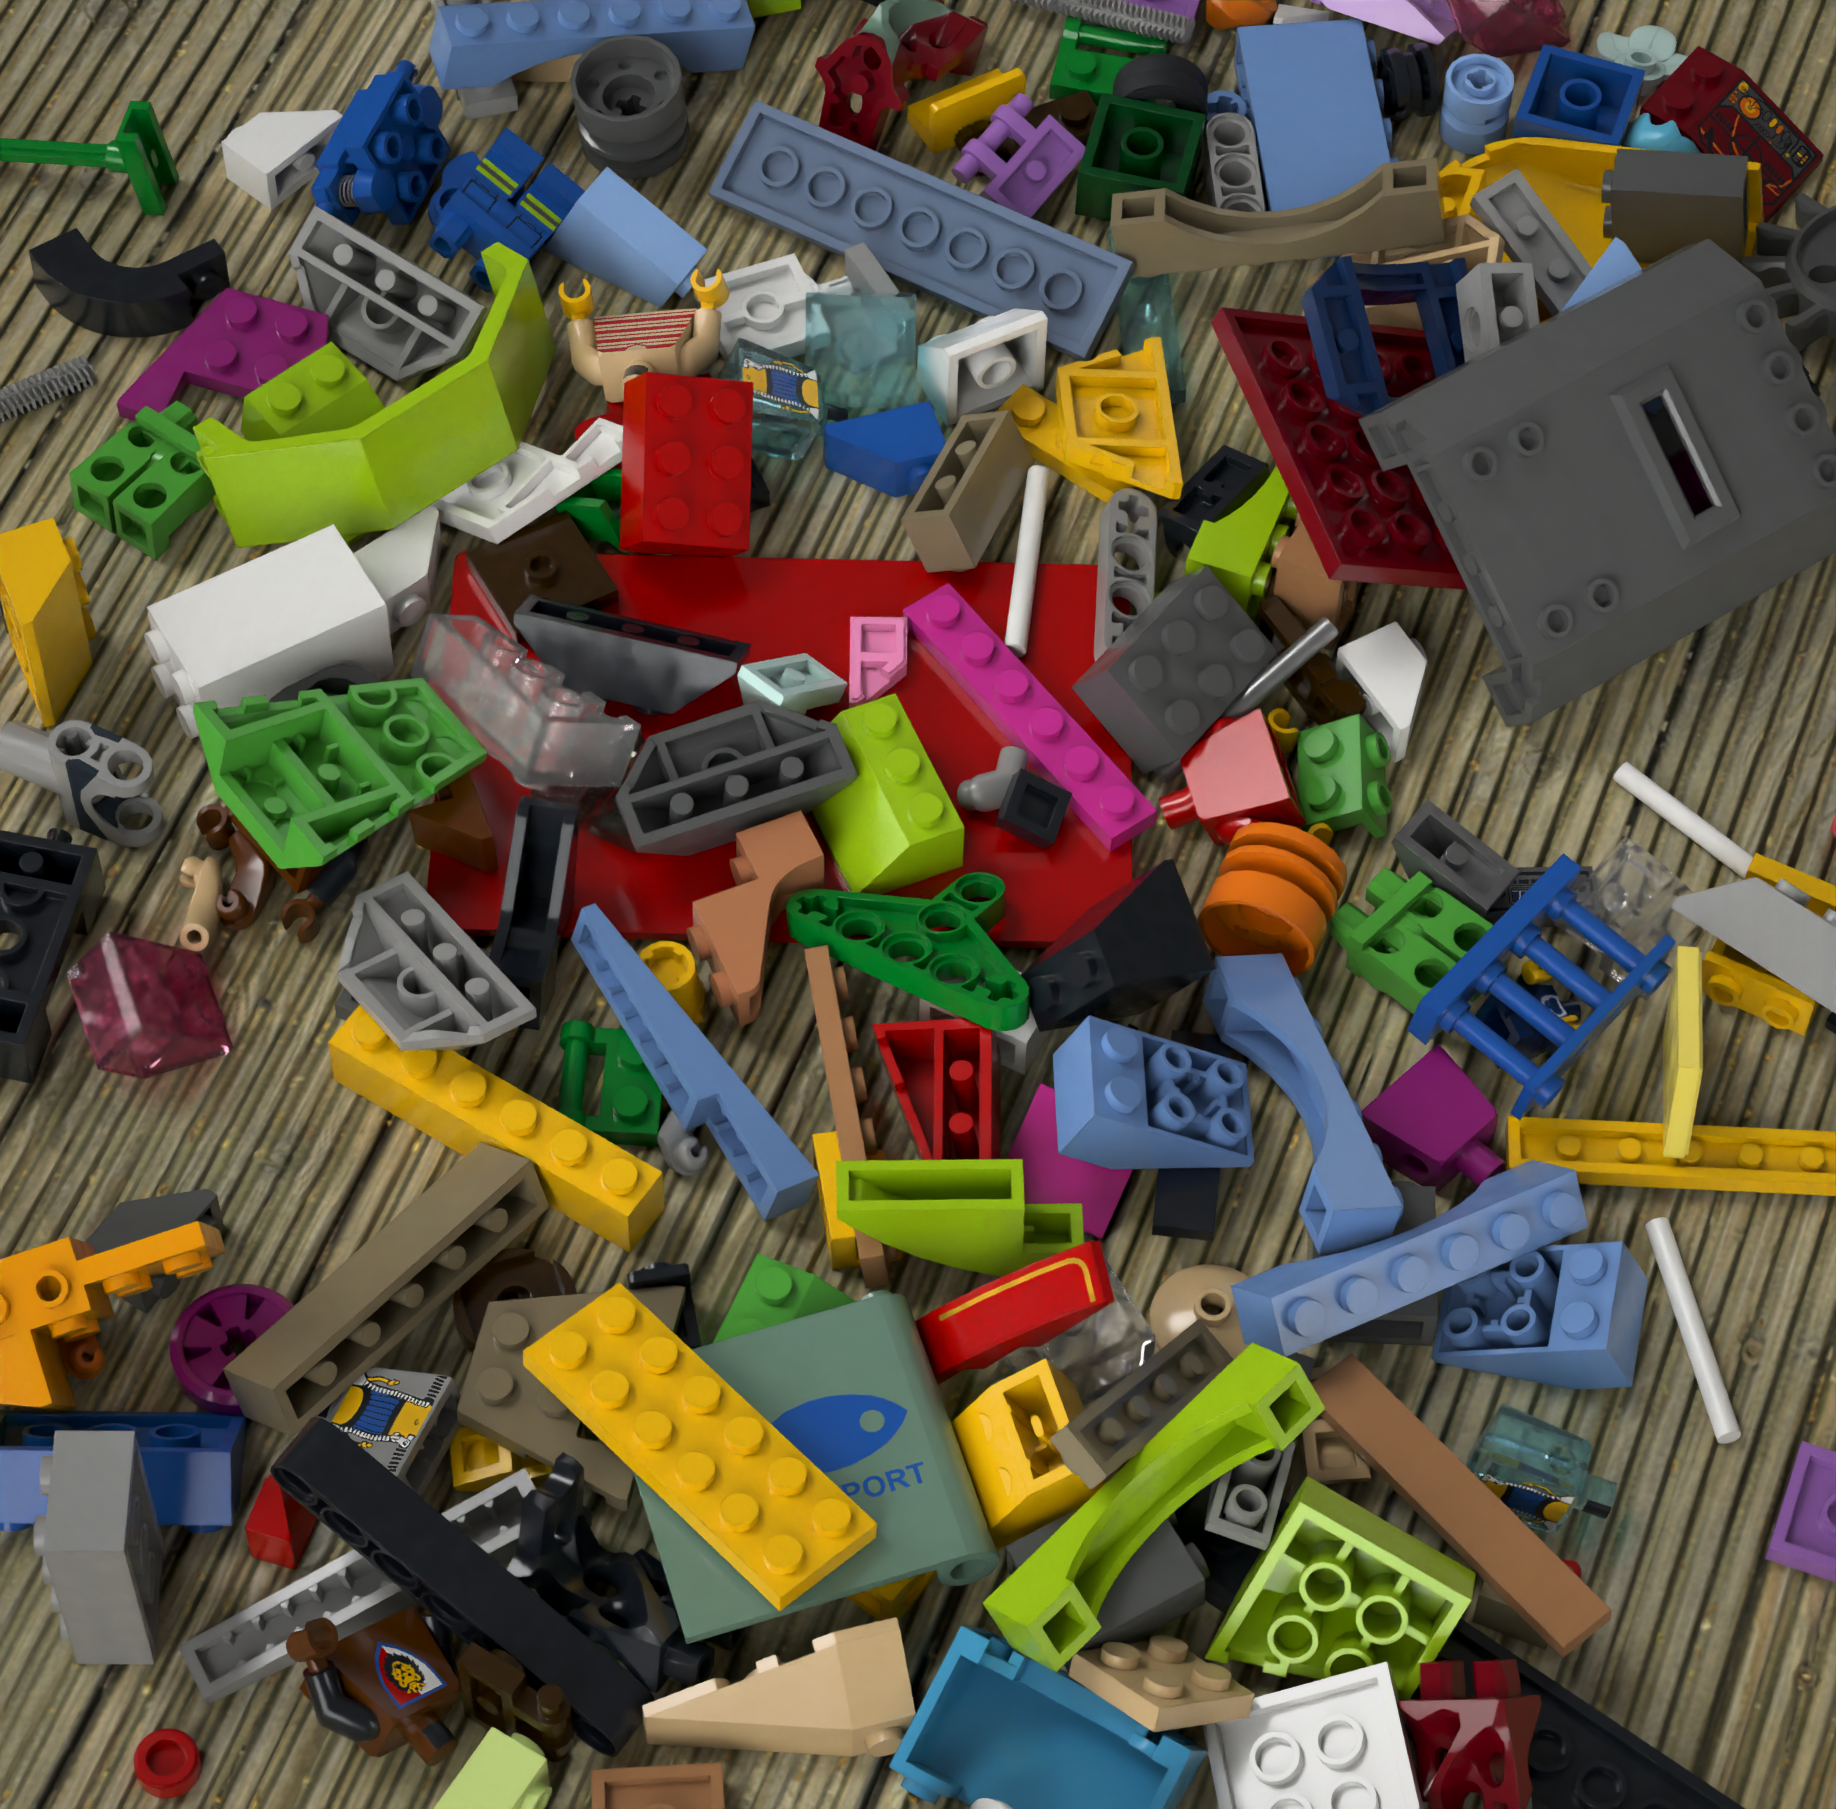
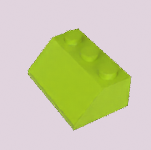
(896, 816)

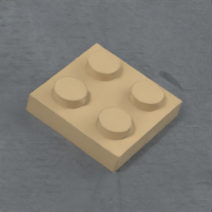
(1161, 1684)

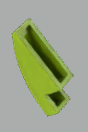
(955, 1212)

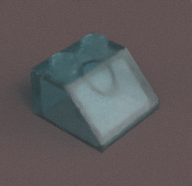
(863, 347)

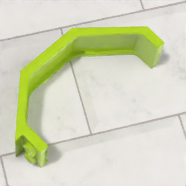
(406, 452)

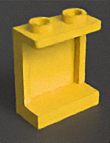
(1742, 983)

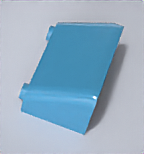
(1034, 1738)

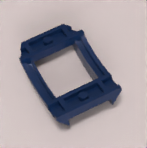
(1342, 330)

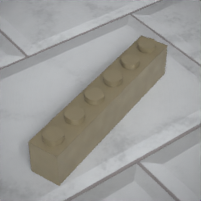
(386, 1289)

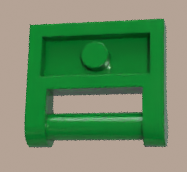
(1095, 71)
(629, 1095)

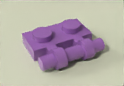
(1034, 169)

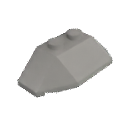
(380, 300)
(1772, 931)
(424, 973)

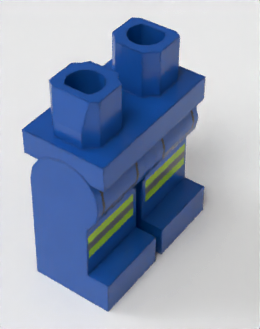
(483, 212)

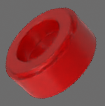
(167, 1763)

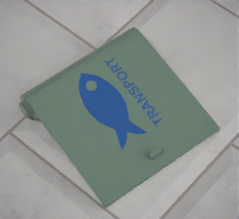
(868, 1414)

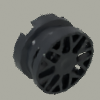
(1408, 81)

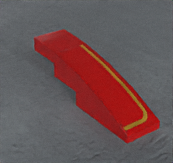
(1016, 1311)

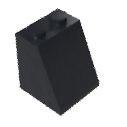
(1121, 954)

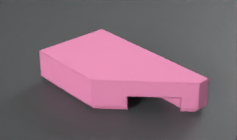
(876, 656)

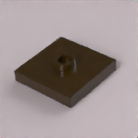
(545, 562)

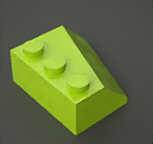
(1343, 1596)

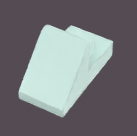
(790, 683)

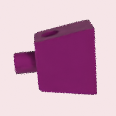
(1435, 1124)

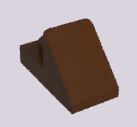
(456, 826)

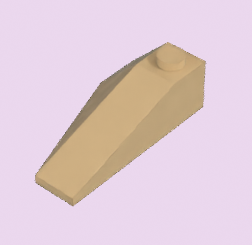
(834, 1702)

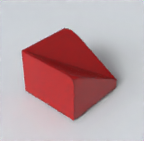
(278, 1526)

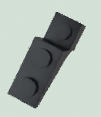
(537, 899)

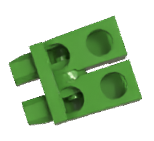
(145, 479)
(1408, 938)

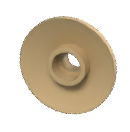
(1181, 1300)

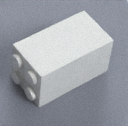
(268, 626)

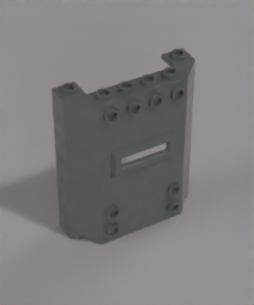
(1568, 499)

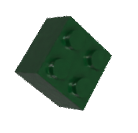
(1137, 149)

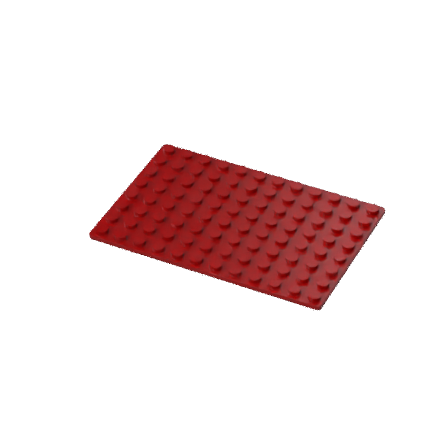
(807, 608)

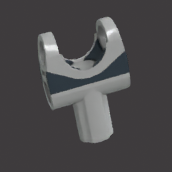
(84, 770)

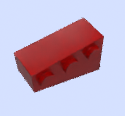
(945, 1085)

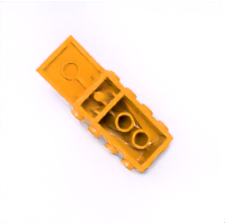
(64, 1294)

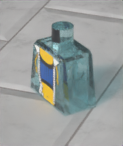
(785, 400)
(1538, 1470)

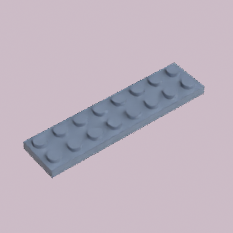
(920, 228)

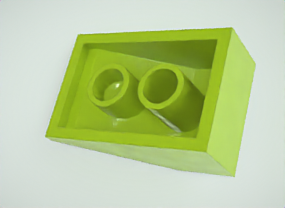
(310, 398)

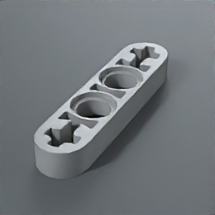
(1113, 578)

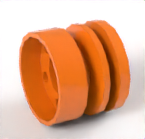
(1273, 895)

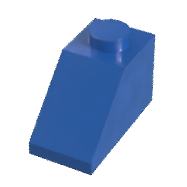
(885, 448)

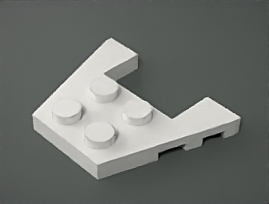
(529, 484)

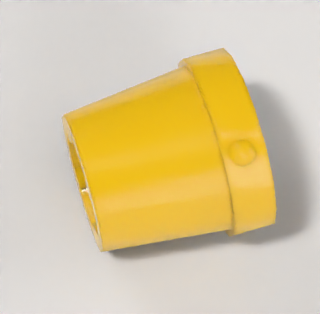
(678, 974)

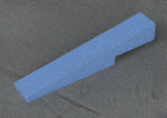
(692, 1071)

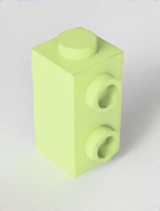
(501, 1775)

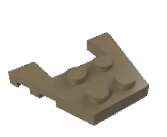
(520, 1413)

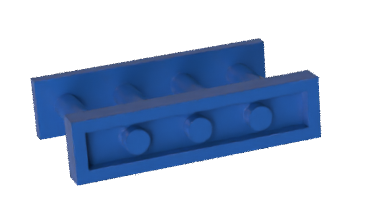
(1519, 934)

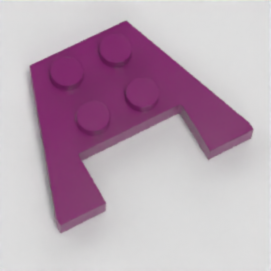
(229, 350)

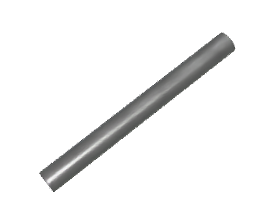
(1269, 680)

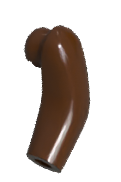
(250, 886)

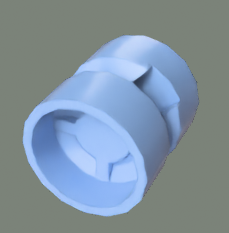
(1475, 103)

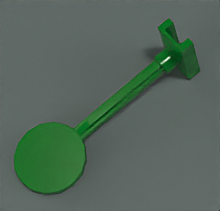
(136, 150)

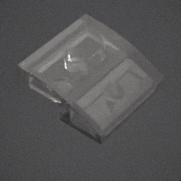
(1634, 899)

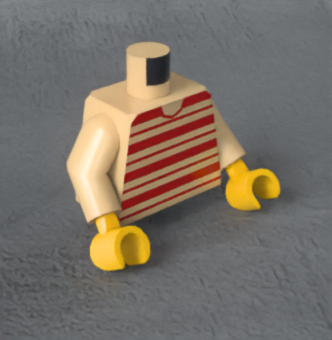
(657, 342)

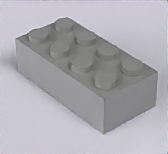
(101, 1546)

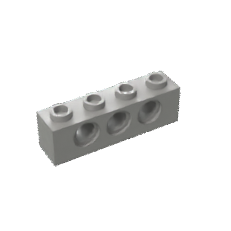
(1495, 305)

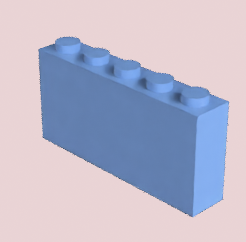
(1312, 108)

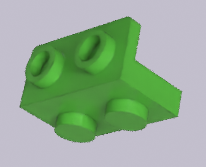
(1344, 776)

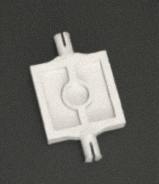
(769, 305)

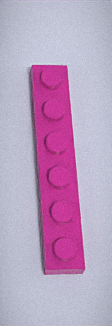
(1030, 716)

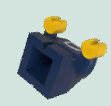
(1517, 1030)

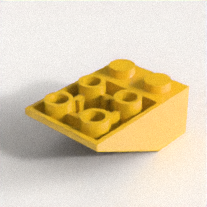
(1010, 1452)

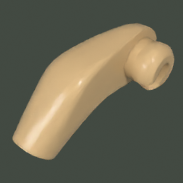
(201, 916)

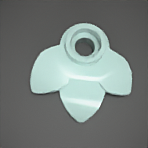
(1646, 49)

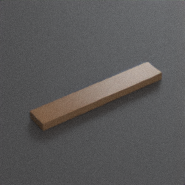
(1460, 1507)

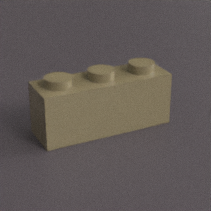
(967, 491)

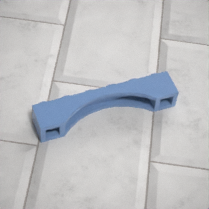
(496, 40)
(1265, 1017)
(1336, 1292)

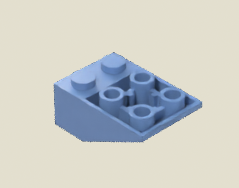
(1149, 1101)
(1549, 1317)

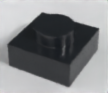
(1033, 809)

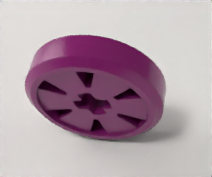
(207, 1330)

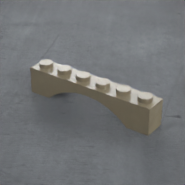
(1387, 210)

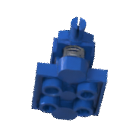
(383, 150)

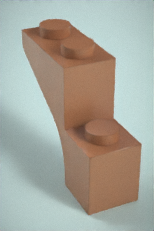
(736, 924)

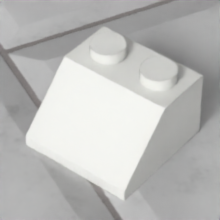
(983, 363)

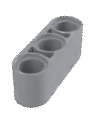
(1232, 164)

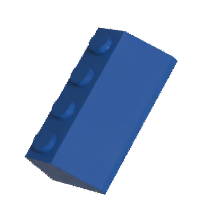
(187, 1456)

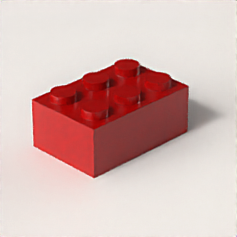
(686, 465)

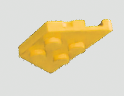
(1121, 418)

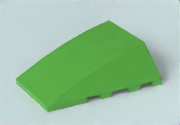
(332, 768)

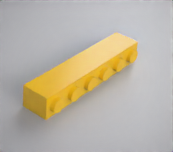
(469, 1105)

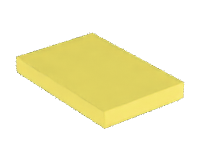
(1682, 1052)

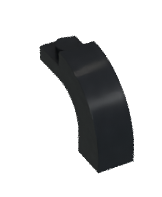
(122, 298)

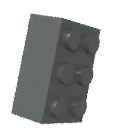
(1175, 670)

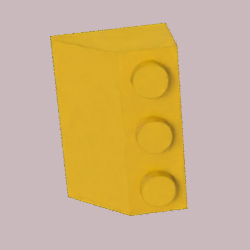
(46, 613)

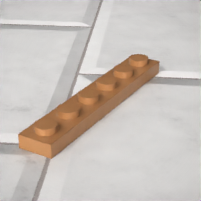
(846, 1091)

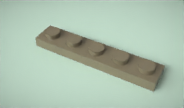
(1140, 1405)

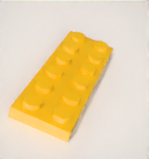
(700, 1446)

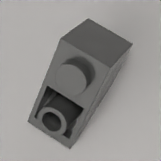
(149, 1217)

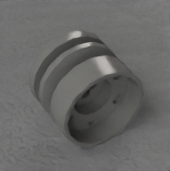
(630, 106)

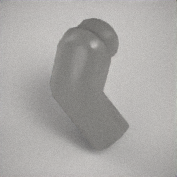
(988, 789)
(681, 1147)

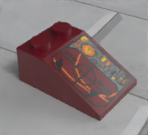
(1731, 115)

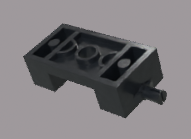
(44, 898)

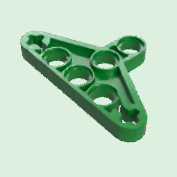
(903, 929)

